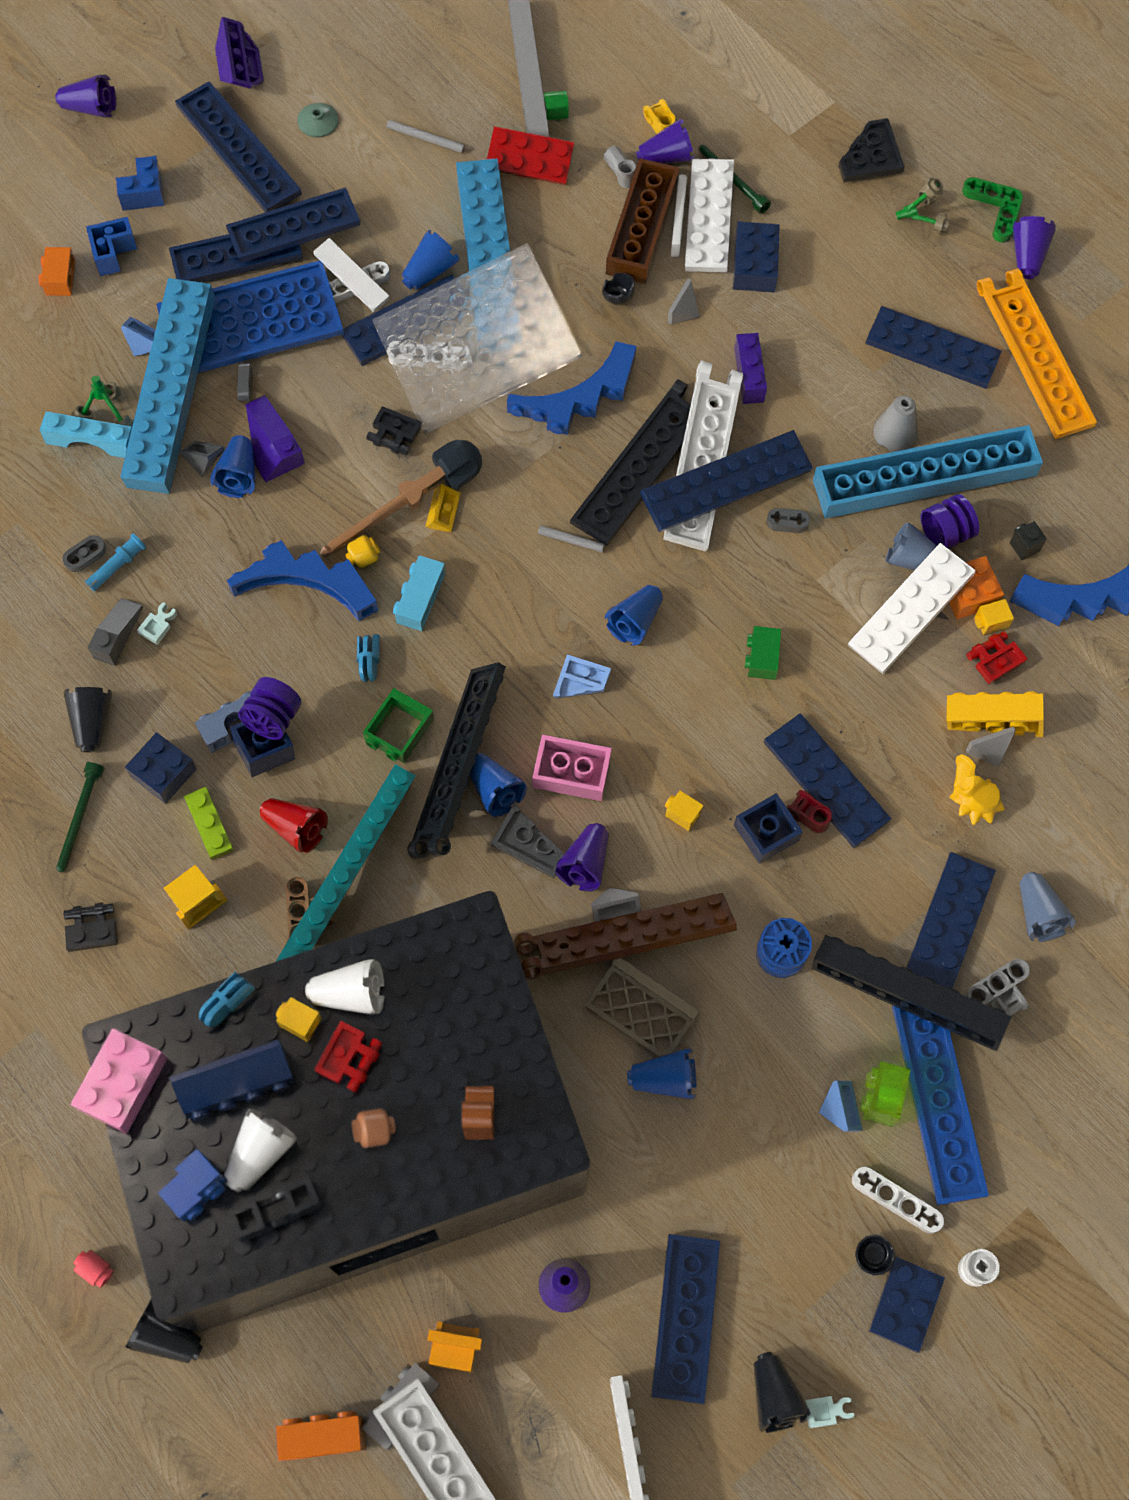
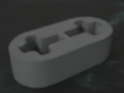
(244, 384)
(787, 520)

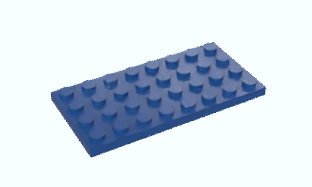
(269, 315)

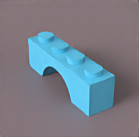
(65, 429)

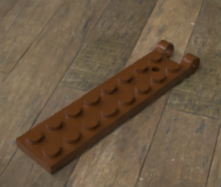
(625, 935)

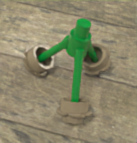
(926, 196)
(107, 392)

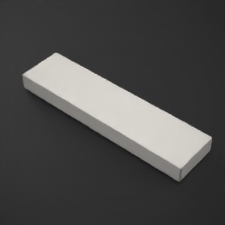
(678, 220)
(351, 275)

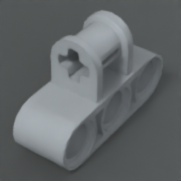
(1009, 992)

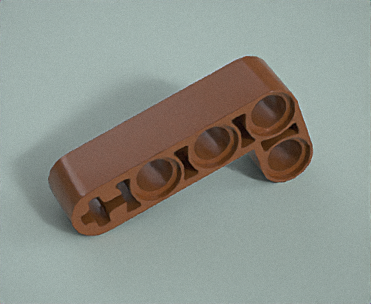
(478, 1113)

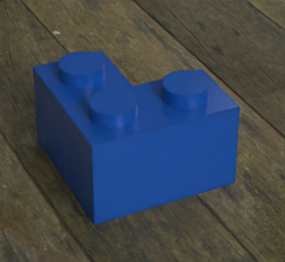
(143, 189)
(108, 240)
(193, 1186)

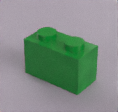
(764, 652)

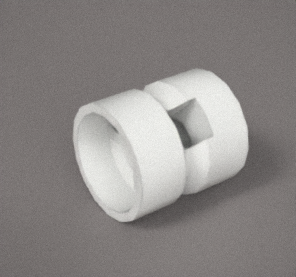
(978, 1268)

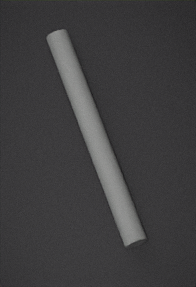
(425, 136)

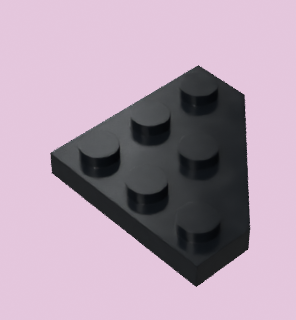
(872, 153)

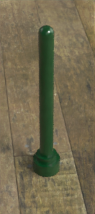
(760, 202)
(92, 773)

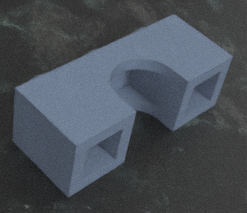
(215, 726)

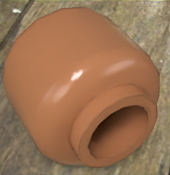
(373, 1128)

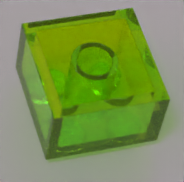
(885, 1093)

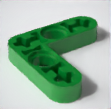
(1004, 203)

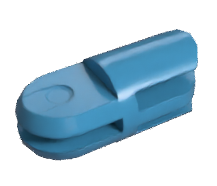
(368, 656)
(225, 999)

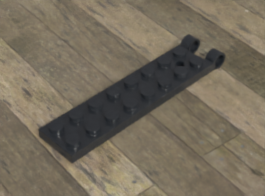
(635, 468)
(456, 761)

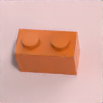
(57, 271)

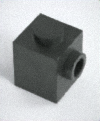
(1027, 540)

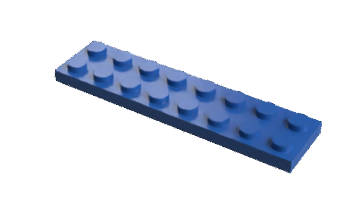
(941, 1109)

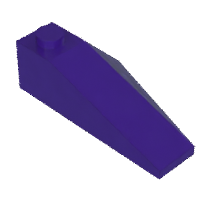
(273, 443)

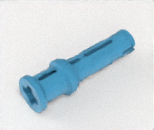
(123, 555)

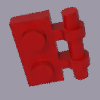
(999, 663)
(340, 1053)

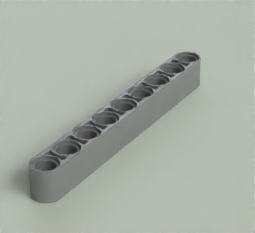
(528, 67)

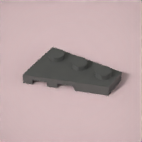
(526, 843)

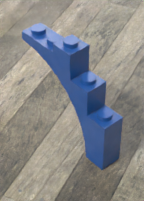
(582, 399)
(310, 571)
(1058, 601)

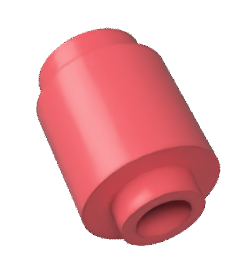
(93, 1268)

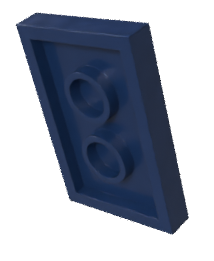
(906, 1305)

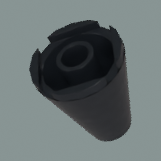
(87, 715)
(163, 1338)
(777, 1395)

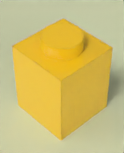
(994, 617)
(683, 810)
(298, 1019)

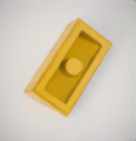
(443, 508)

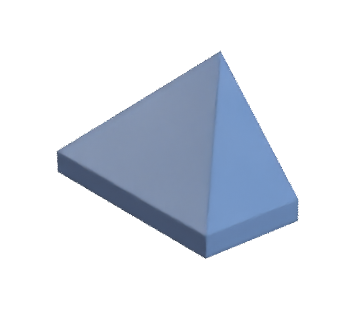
(138, 336)
(841, 1107)

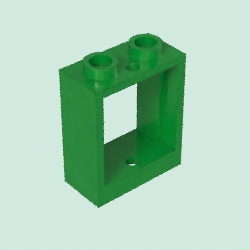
(409, 706)

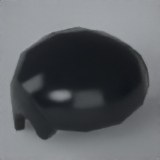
(619, 289)
(875, 1255)

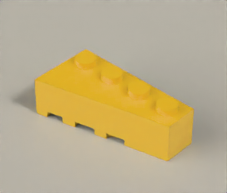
(996, 712)

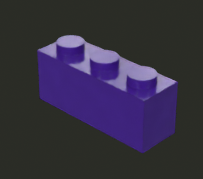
(750, 363)

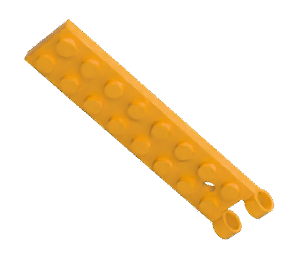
(1038, 355)

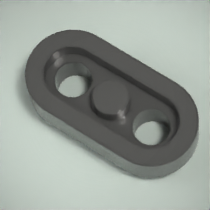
(83, 552)

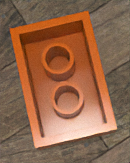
(320, 1436)

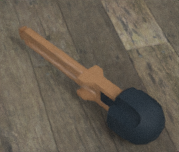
(455, 464)

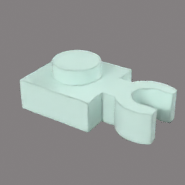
(156, 626)
(825, 1412)

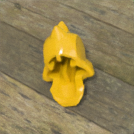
(974, 794)

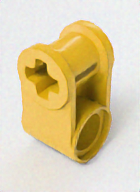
(659, 116)

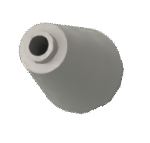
(897, 425)

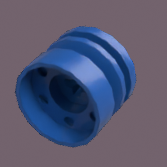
(774, 957)

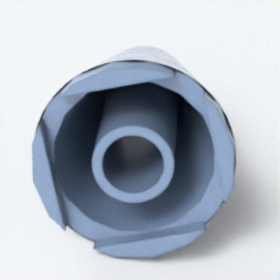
(910, 548)
(1043, 909)

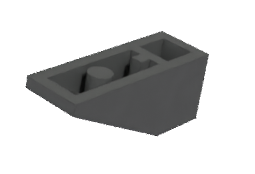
(114, 632)

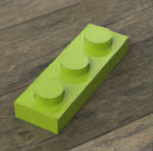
(208, 823)

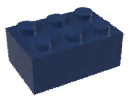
(756, 256)

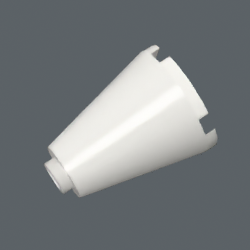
(349, 988)
(256, 1149)

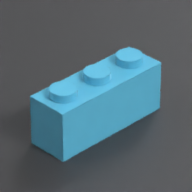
(419, 592)

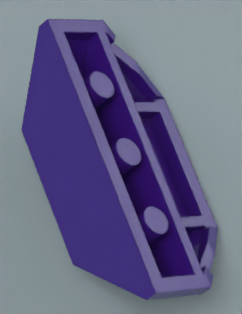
(237, 55)

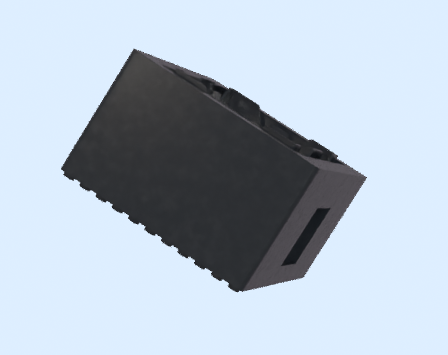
(448, 1021)

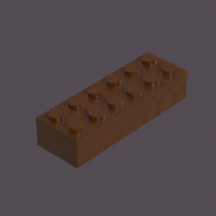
(642, 220)

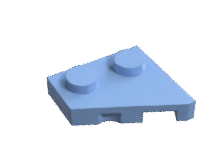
(581, 678)

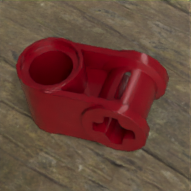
(804, 810)

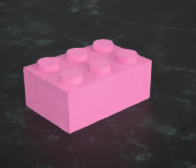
(571, 767)
(119, 1081)

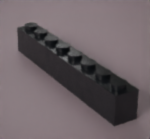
(911, 992)

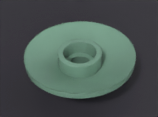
(317, 120)

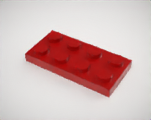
(531, 155)

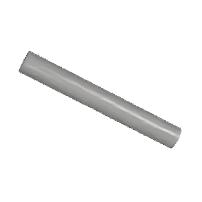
(569, 538)

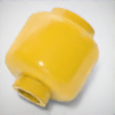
(363, 551)

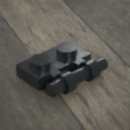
(397, 425)
(92, 934)

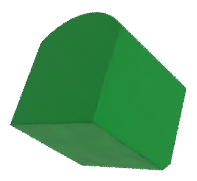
(556, 105)

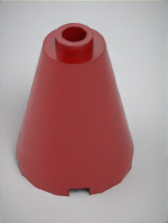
(295, 822)

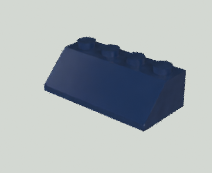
(233, 1080)

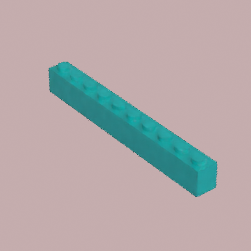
(349, 863)

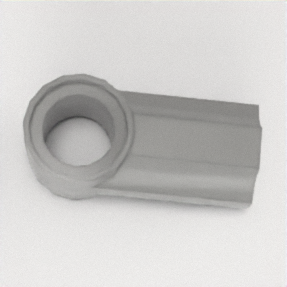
(620, 165)

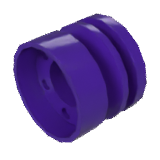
(950, 521)
(270, 708)

